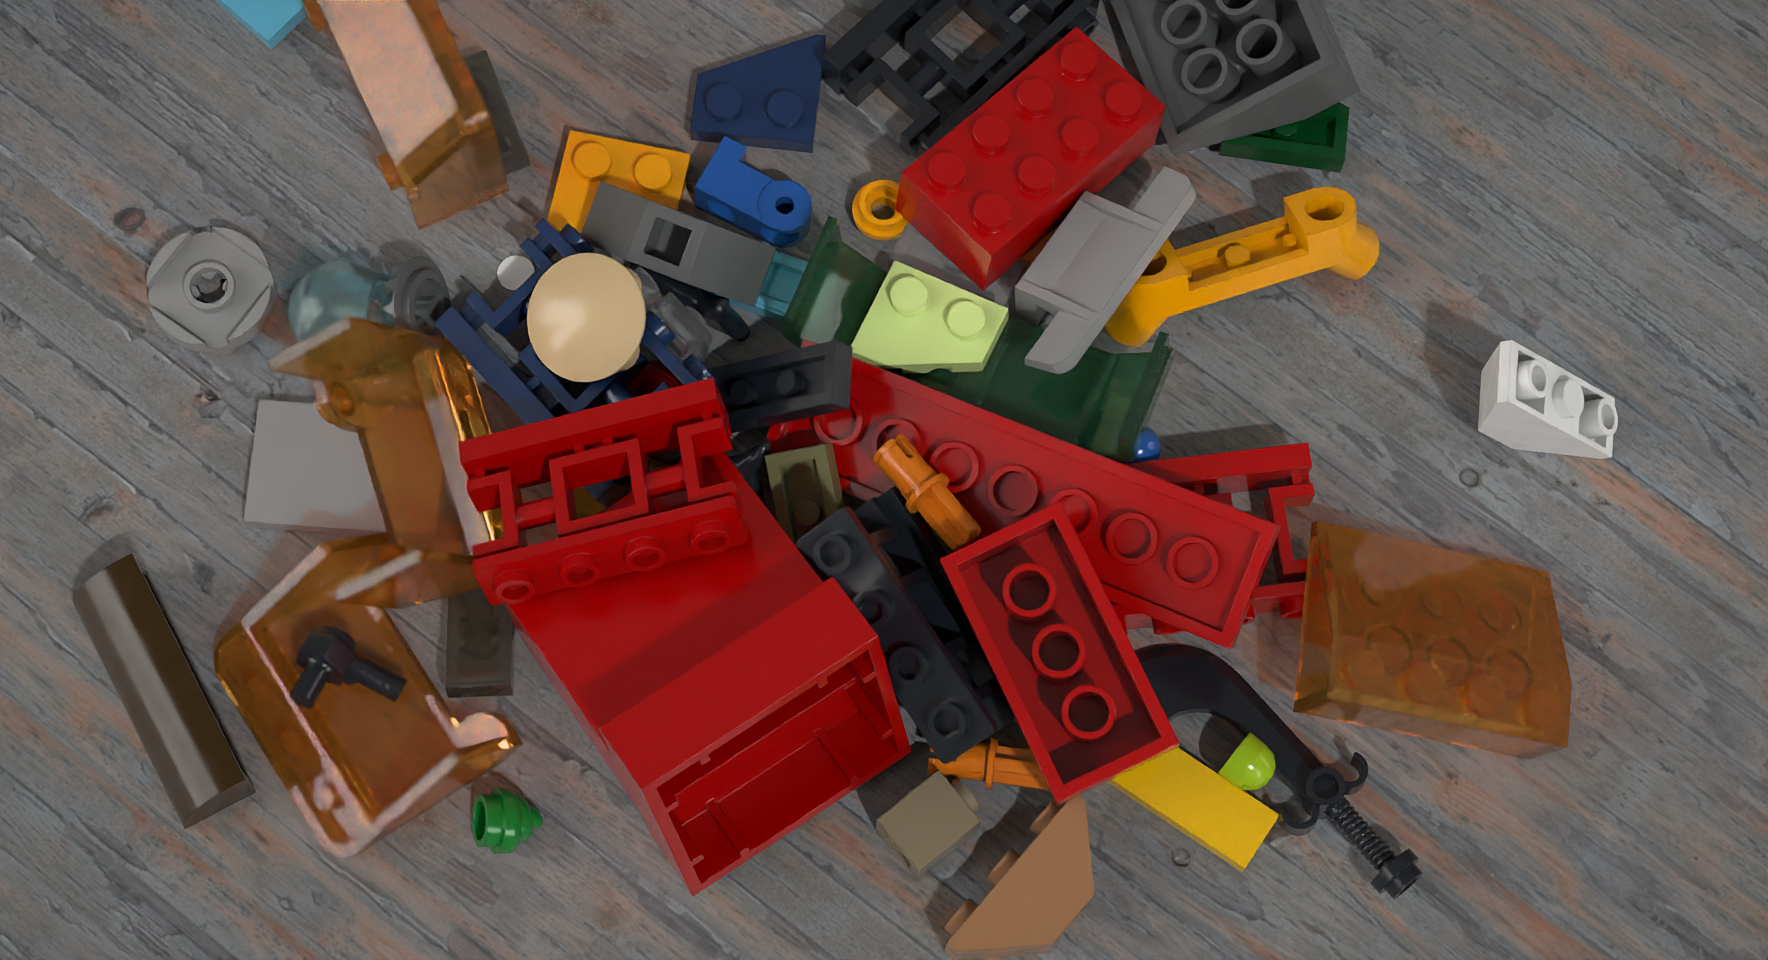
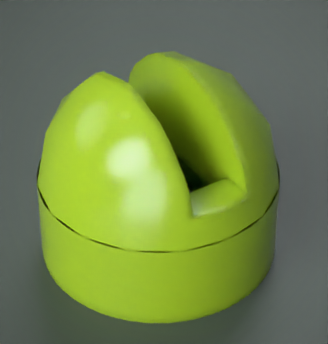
(1249, 765)

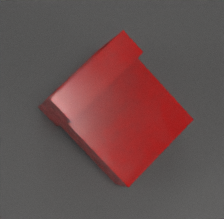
(721, 688)

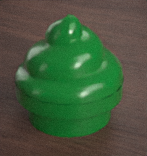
(503, 820)

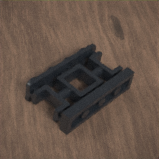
(857, 65)
(896, 581)

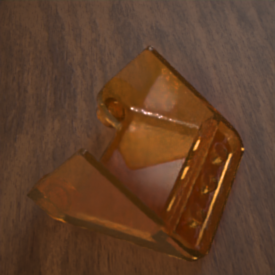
(355, 756)

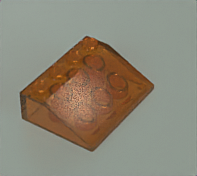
(1432, 644)

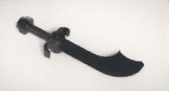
(1200, 682)

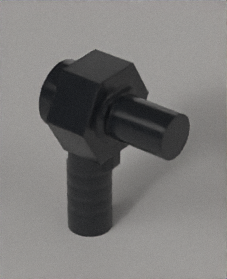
(331, 659)

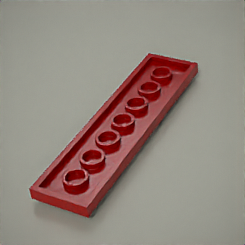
(1145, 537)

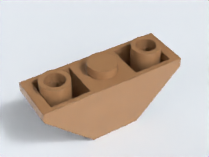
(1033, 892)

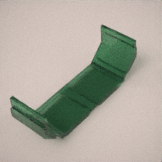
(1094, 405)

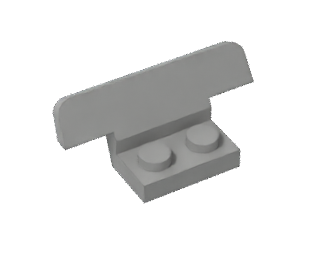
(1093, 267)

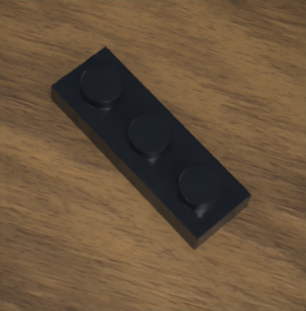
(786, 385)

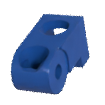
(751, 201)

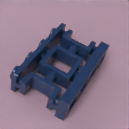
(545, 393)

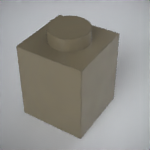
(930, 823)

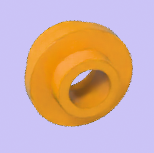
(870, 196)

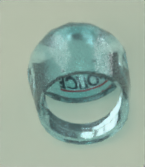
(333, 293)

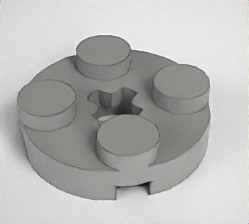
(206, 256)

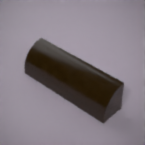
(161, 691)

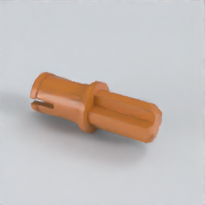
(926, 492)
(993, 764)

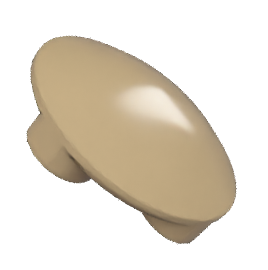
(587, 317)

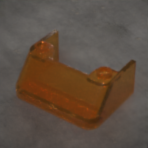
(420, 100)
(410, 406)

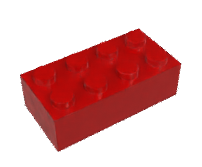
(1028, 157)
(1059, 653)

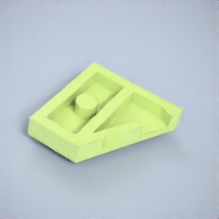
(928, 325)

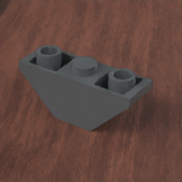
(677, 244)

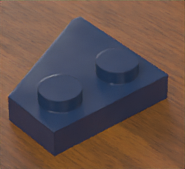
(763, 98)

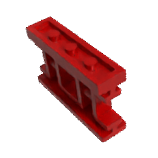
(593, 449)
(1286, 476)

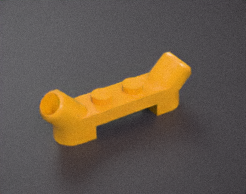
(1313, 235)

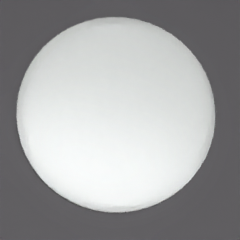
(514, 271)

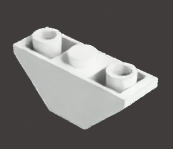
(1543, 406)

